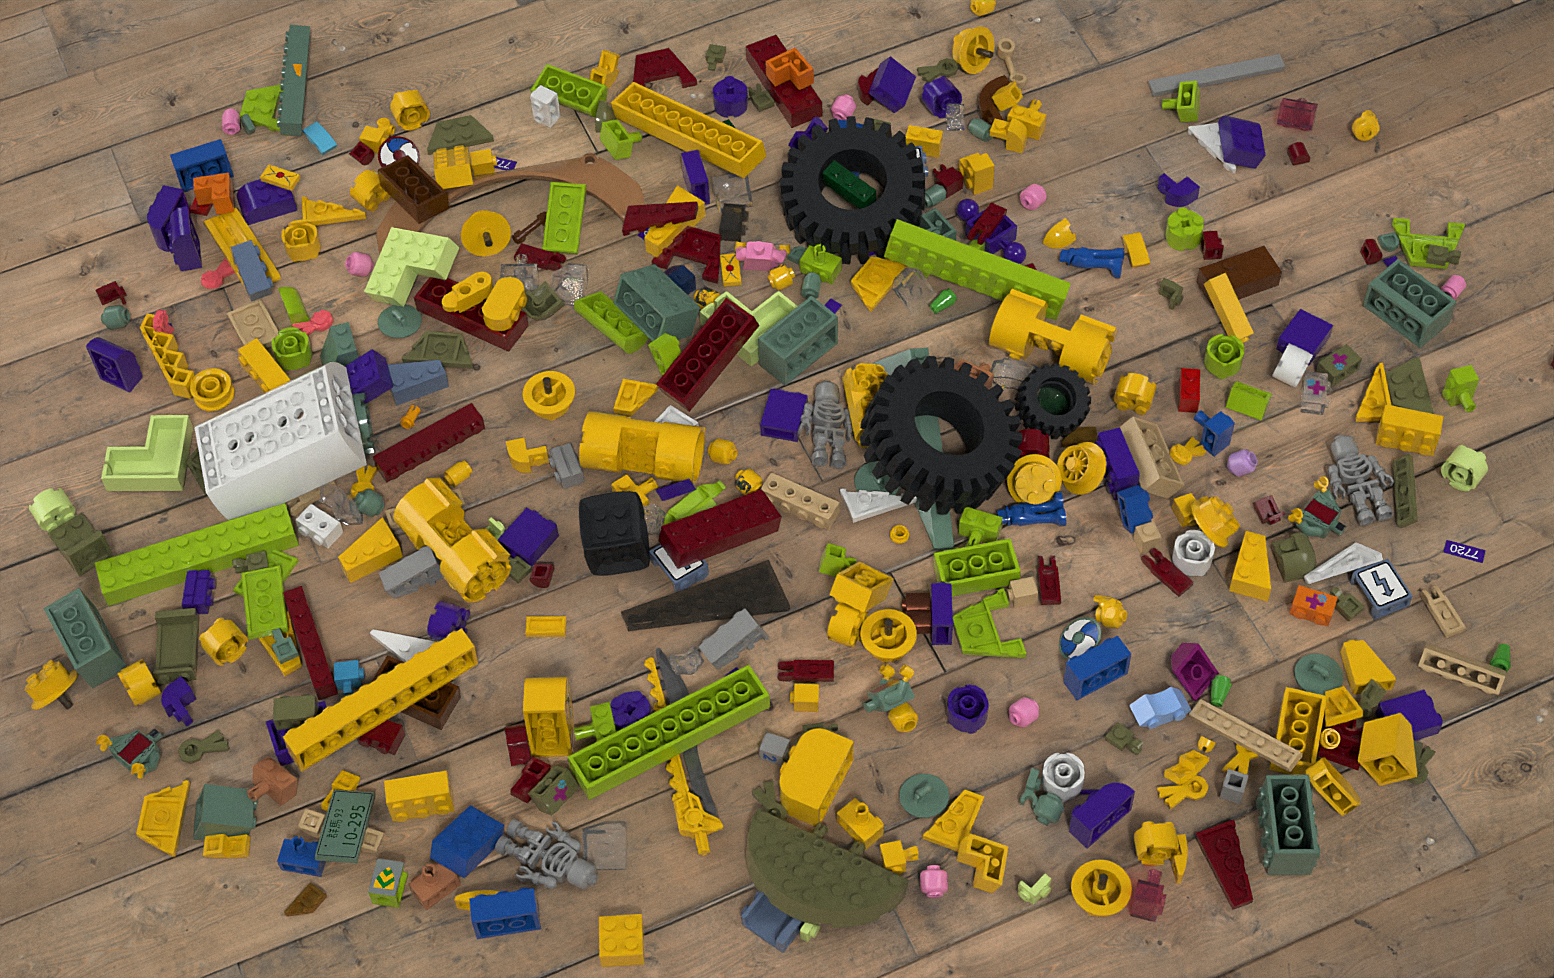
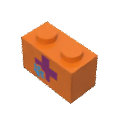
(1313, 605)

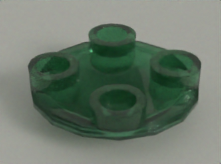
(1052, 401)

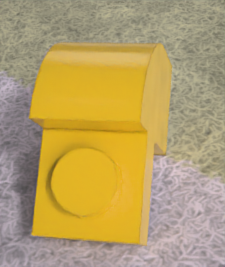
(607, 69)
(1013, 132)
(522, 459)

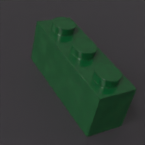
(848, 185)

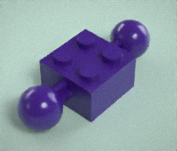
(1000, 239)

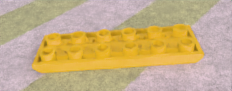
(231, 230)

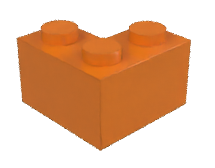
(792, 67)
(215, 190)

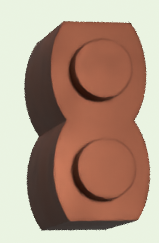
(919, 610)

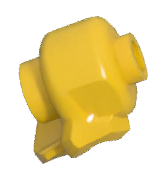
(1366, 126)
(1110, 611)

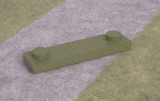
(1405, 491)

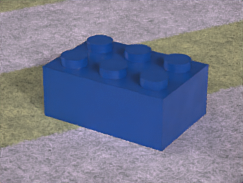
(200, 161)
(1097, 667)
(466, 841)
(505, 913)

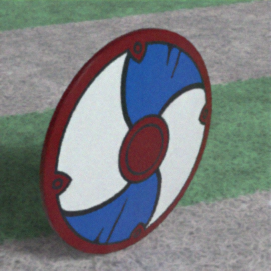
(396, 148)

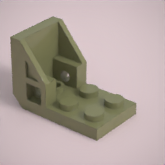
(80, 544)

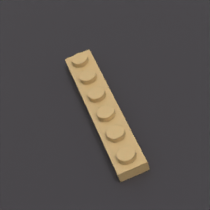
(1245, 735)

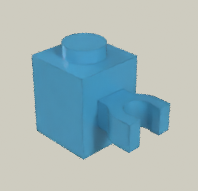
(348, 676)

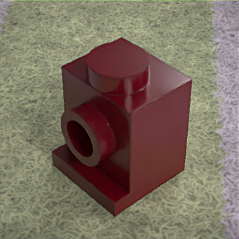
(1211, 245)

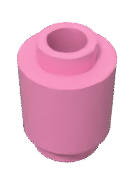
(231, 122)
(1454, 286)

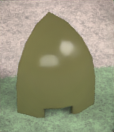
(603, 114)

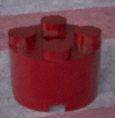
(1034, 443)

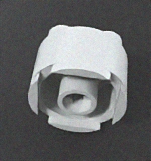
(1292, 365)
(1193, 553)
(1063, 776)

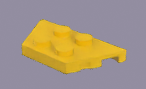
(875, 280)
(163, 818)

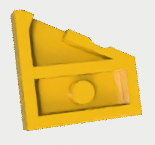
(633, 396)
(1340, 707)

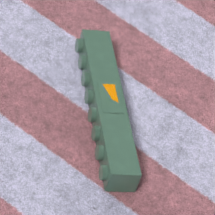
(295, 80)

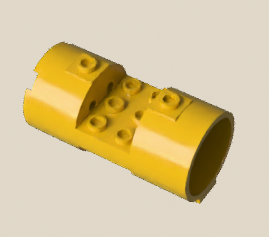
(1022, 325)
(642, 446)
(470, 558)

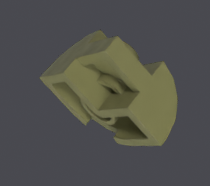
(542, 302)
(1294, 557)

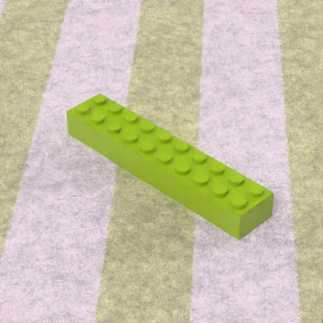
(972, 267)
(205, 549)
(668, 732)

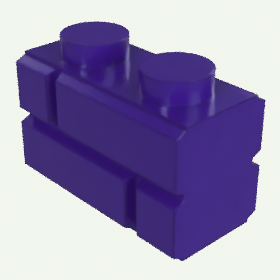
(198, 591)

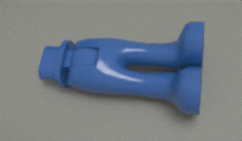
(1095, 258)
(1023, 513)

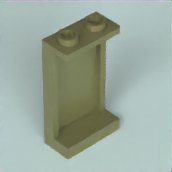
(176, 645)

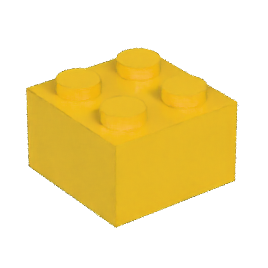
(621, 940)

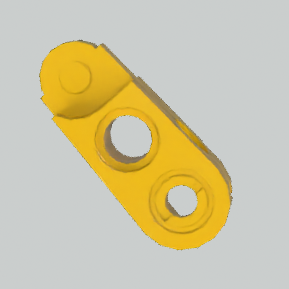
(468, 292)

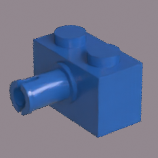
(1216, 431)
(1134, 507)
(300, 857)

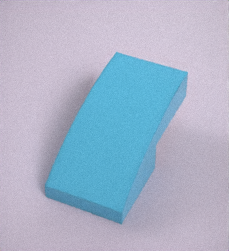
(320, 138)

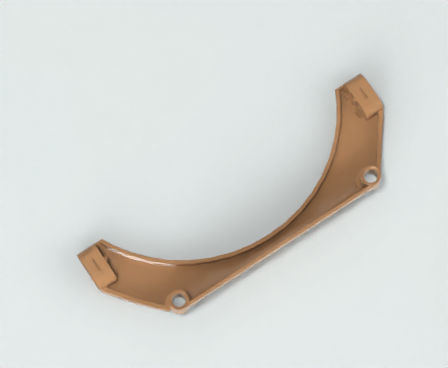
(601, 177)

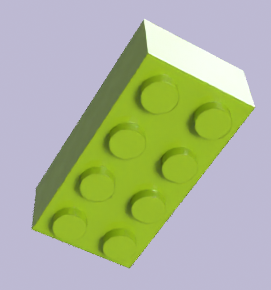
(977, 567)

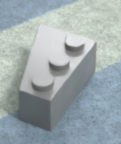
(411, 573)
(732, 638)

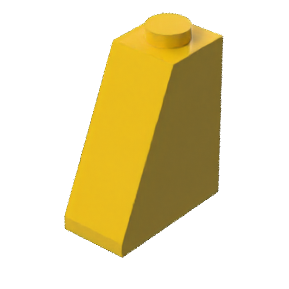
(1363, 665)

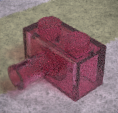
(1297, 114)
(1149, 897)

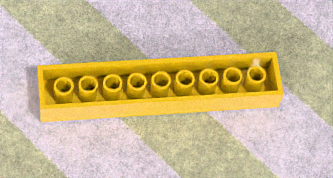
(689, 129)
(380, 699)

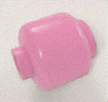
(843, 107)
(1033, 196)
(359, 264)
(1023, 712)
(934, 881)

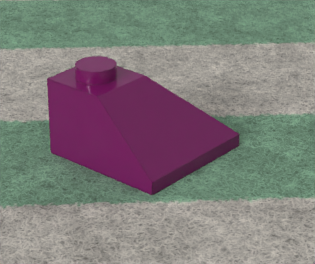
(1193, 669)

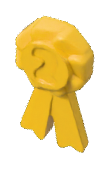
(1184, 454)
(364, 480)
(1240, 760)
(1193, 789)

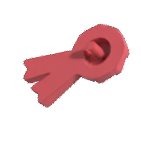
(214, 279)
(320, 321)
(160, 322)

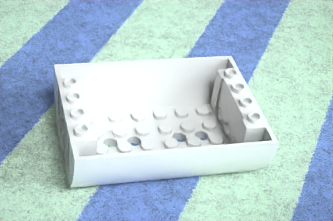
(286, 459)

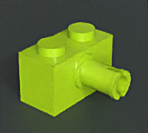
(1187, 101)
(617, 139)
(821, 263)
(665, 351)
(1461, 387)
(979, 526)
(602, 723)

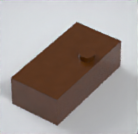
(413, 189)
(1247, 273)
(433, 708)

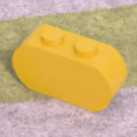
(504, 304)
(1333, 786)

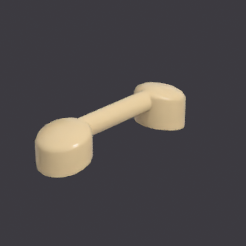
(1005, 51)

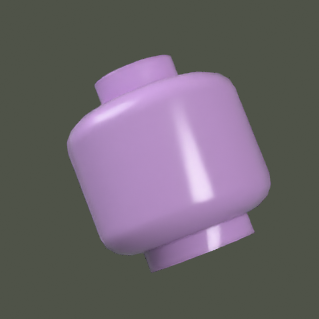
(1242, 462)

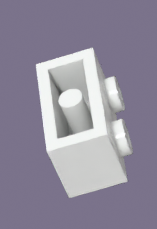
(545, 106)
(319, 526)

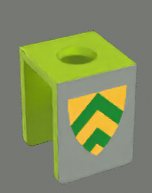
(387, 883)

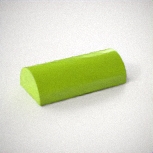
(572, 90)
(610, 321)

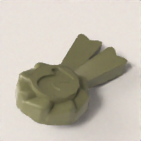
(945, 67)
(193, 750)
(1421, 761)
(768, 800)

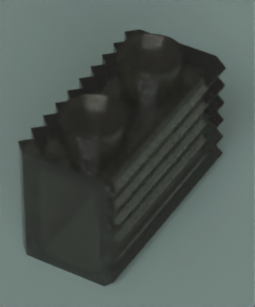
(732, 222)

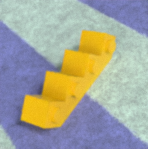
(171, 363)

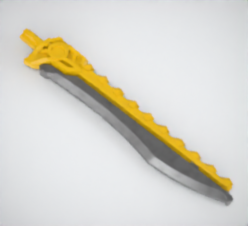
(689, 813)

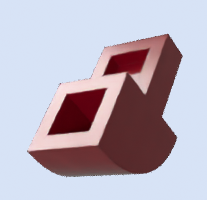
(864, 85)
(517, 744)
(531, 776)

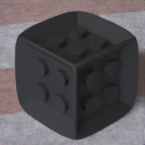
(614, 533)

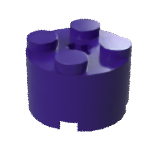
(939, 94)
(730, 97)
(446, 620)
(630, 708)
(967, 708)

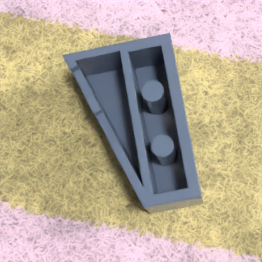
(252, 270)
(416, 380)

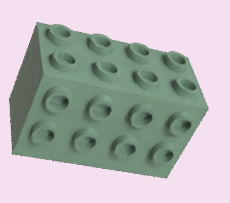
(656, 303)
(1288, 825)

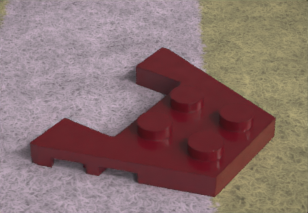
(661, 65)
(695, 246)

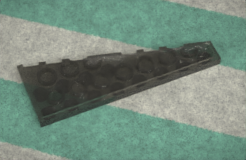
(718, 599)

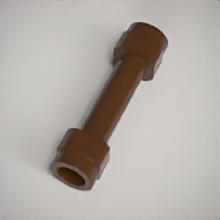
(520, 236)

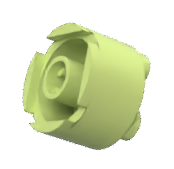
(1465, 468)
(52, 509)

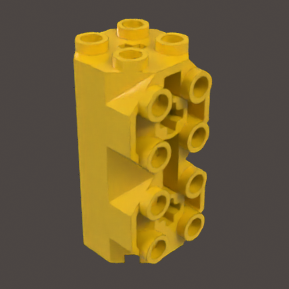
(860, 389)

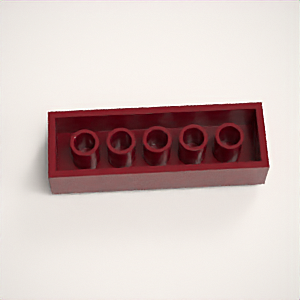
(794, 104)
(471, 321)
(707, 354)
(719, 528)

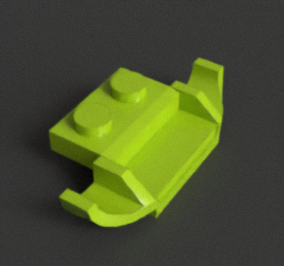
(695, 502)

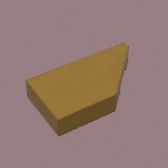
(1080, 435)
(306, 901)

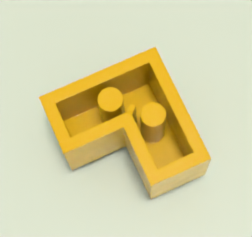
(977, 172)
(988, 859)

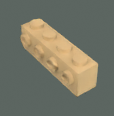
(801, 501)
(1462, 668)

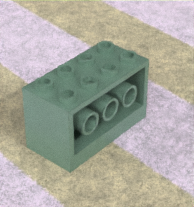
(1409, 303)
(798, 340)
(85, 638)

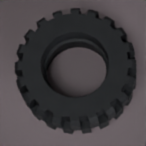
(1062, 380)

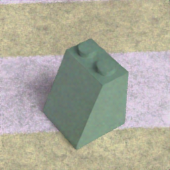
(339, 346)
(223, 812)

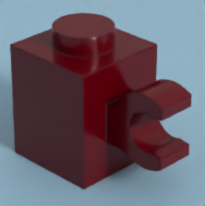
(950, 179)

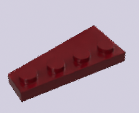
(649, 215)
(1224, 856)

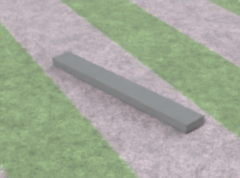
(1218, 74)

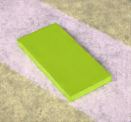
(564, 217)
(264, 602)

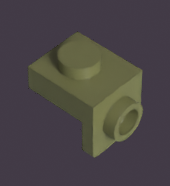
(1171, 291)

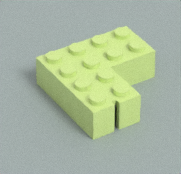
(405, 257)
(766, 315)
(157, 465)

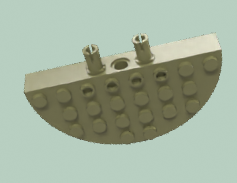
(816, 878)

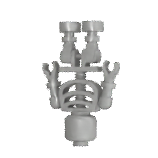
(827, 417)
(1350, 470)
(578, 871)

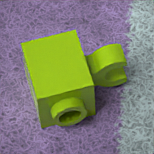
(834, 560)

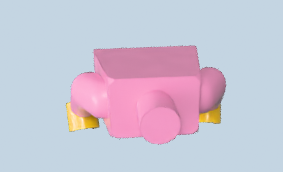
(760, 255)

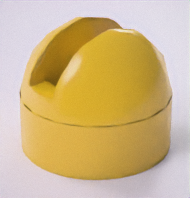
(1206, 743)

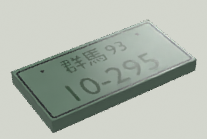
(345, 826)

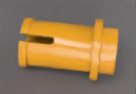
(408, 420)

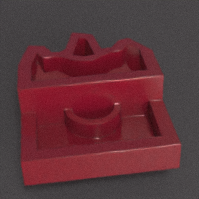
(1348, 749)

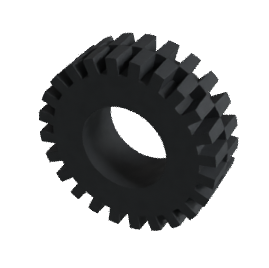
(858, 151)
(916, 465)

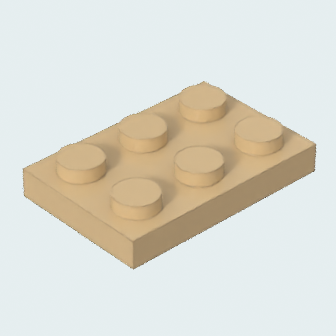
(253, 322)

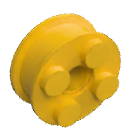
(212, 389)

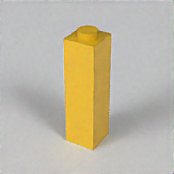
(1228, 307)

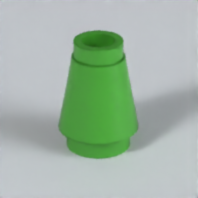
(944, 300)
(1502, 657)
(1219, 690)

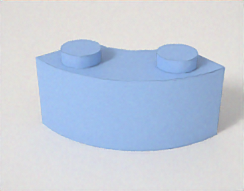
(1160, 708)

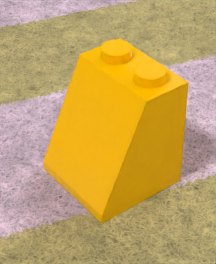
(1388, 749)

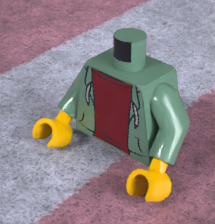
(1320, 513)
(890, 691)
(134, 751)

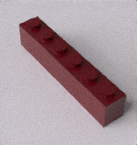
(429, 442)
(310, 643)

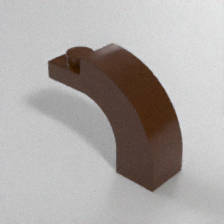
(987, 108)

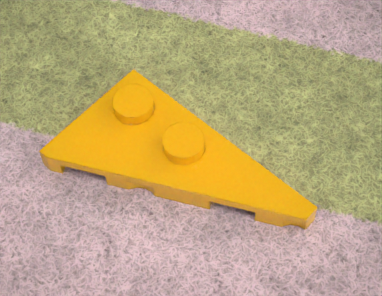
(327, 213)
(1375, 397)

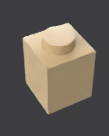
(1147, 537)
(1022, 592)

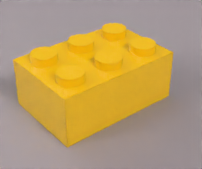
(1409, 430)
(861, 586)
(419, 796)

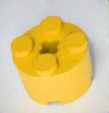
(409, 109)
(368, 190)
(301, 240)
(1134, 393)
(846, 625)
(224, 641)
(140, 682)
(1156, 843)

